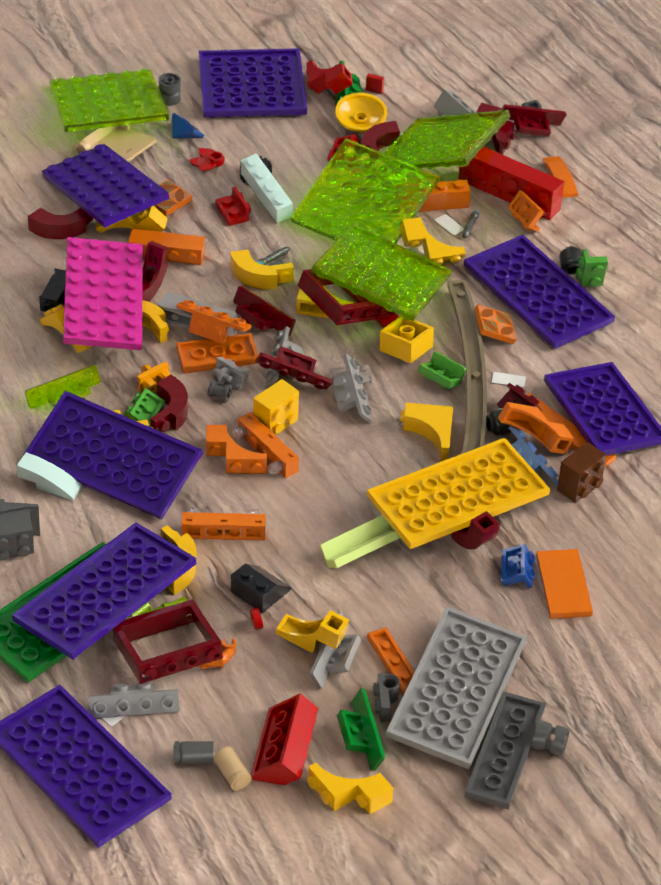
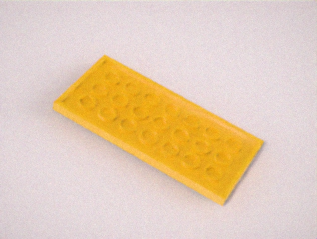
(457, 490)

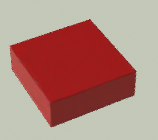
(374, 83)

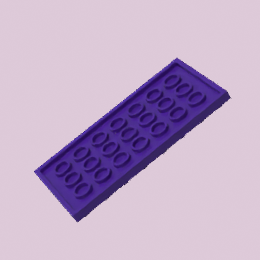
(105, 185)
(539, 291)
(115, 454)
(104, 590)
(80, 766)

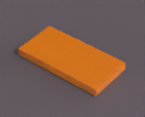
(202, 354)
(564, 583)

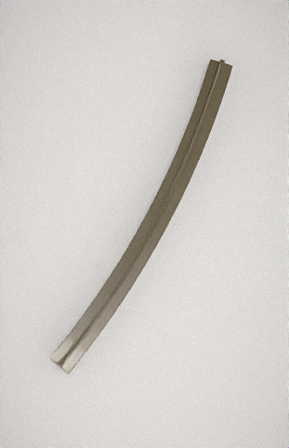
(474, 362)

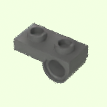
(388, 692)

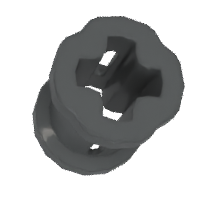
(219, 390)

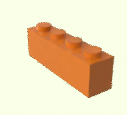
(448, 196)
(180, 249)

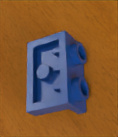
(517, 565)

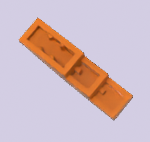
(557, 168)

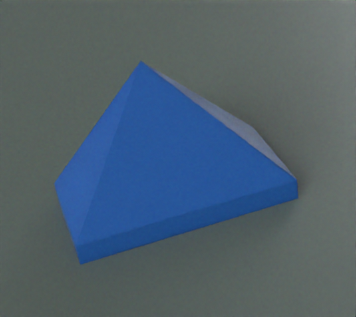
(183, 129)

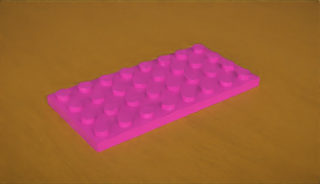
(103, 294)

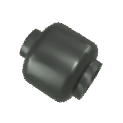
(569, 259)
(494, 424)

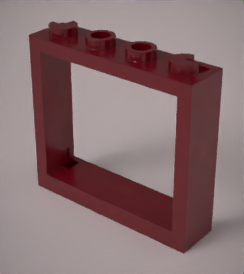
(340, 314)
(160, 621)

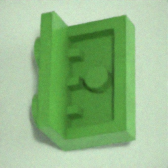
(591, 270)
(443, 371)

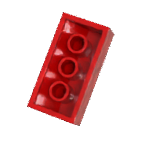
(285, 741)

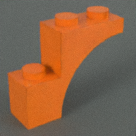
(531, 420)
(237, 458)

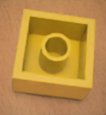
(406, 339)
(277, 406)

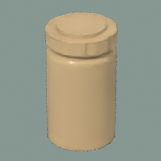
(232, 768)

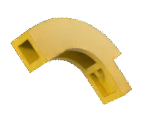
(259, 275)
(155, 320)
(187, 544)

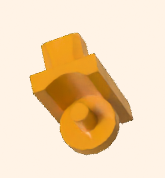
(151, 376)

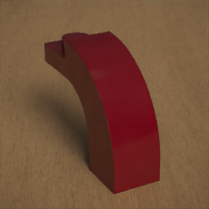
(381, 135)
(58, 226)
(153, 269)
(176, 399)
(481, 530)

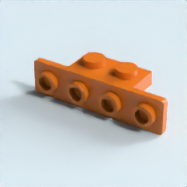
(210, 323)

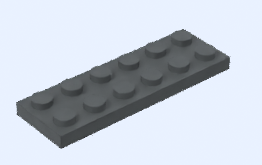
(505, 750)

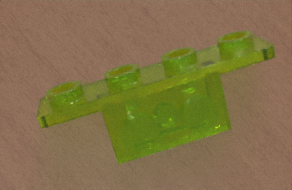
(75, 383)

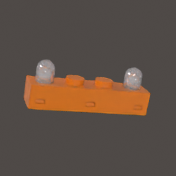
(263, 440)
(224, 525)

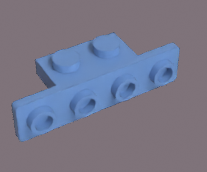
(527, 451)

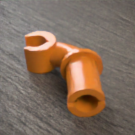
(227, 651)

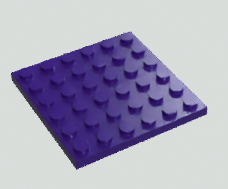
(252, 82)

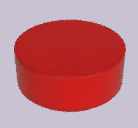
(256, 618)

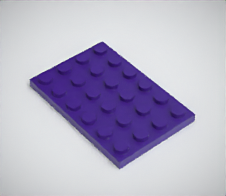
(605, 408)

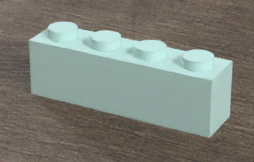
(266, 188)

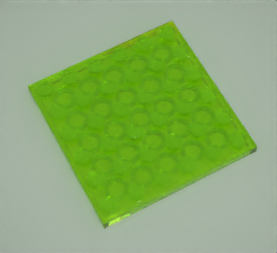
(108, 100)
(446, 139)
(364, 190)
(382, 271)

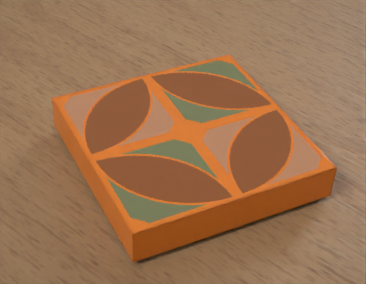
(177, 196)
(495, 324)

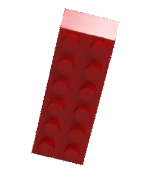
(505, 177)

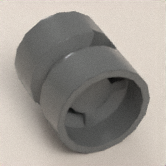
(170, 88)
(542, 737)

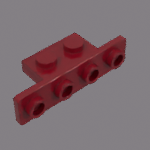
(534, 120)
(260, 312)
(295, 365)

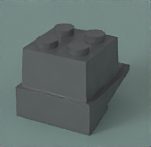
(17, 528)

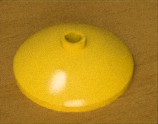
(360, 111)

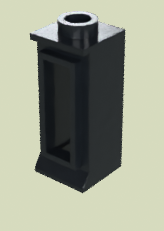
(54, 291)

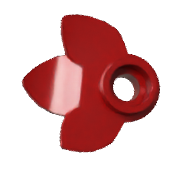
(208, 159)

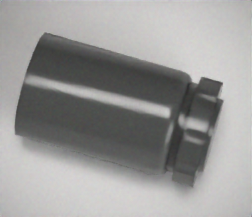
(193, 752)

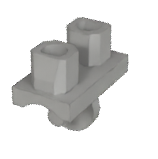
(228, 372)

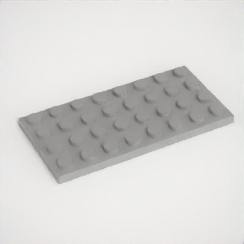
(456, 688)

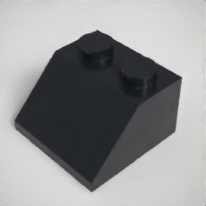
(257, 586)

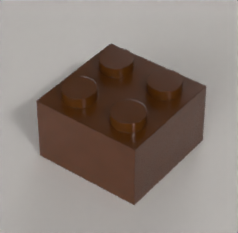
(581, 472)

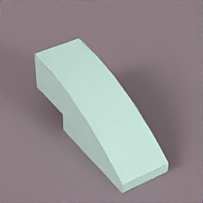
(48, 477)

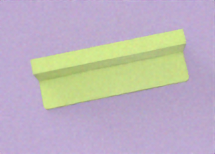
(358, 542)

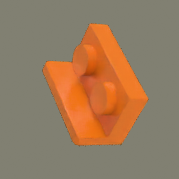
(526, 211)

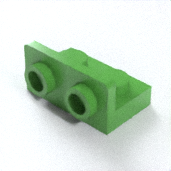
(145, 406)

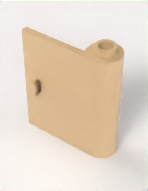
(120, 139)

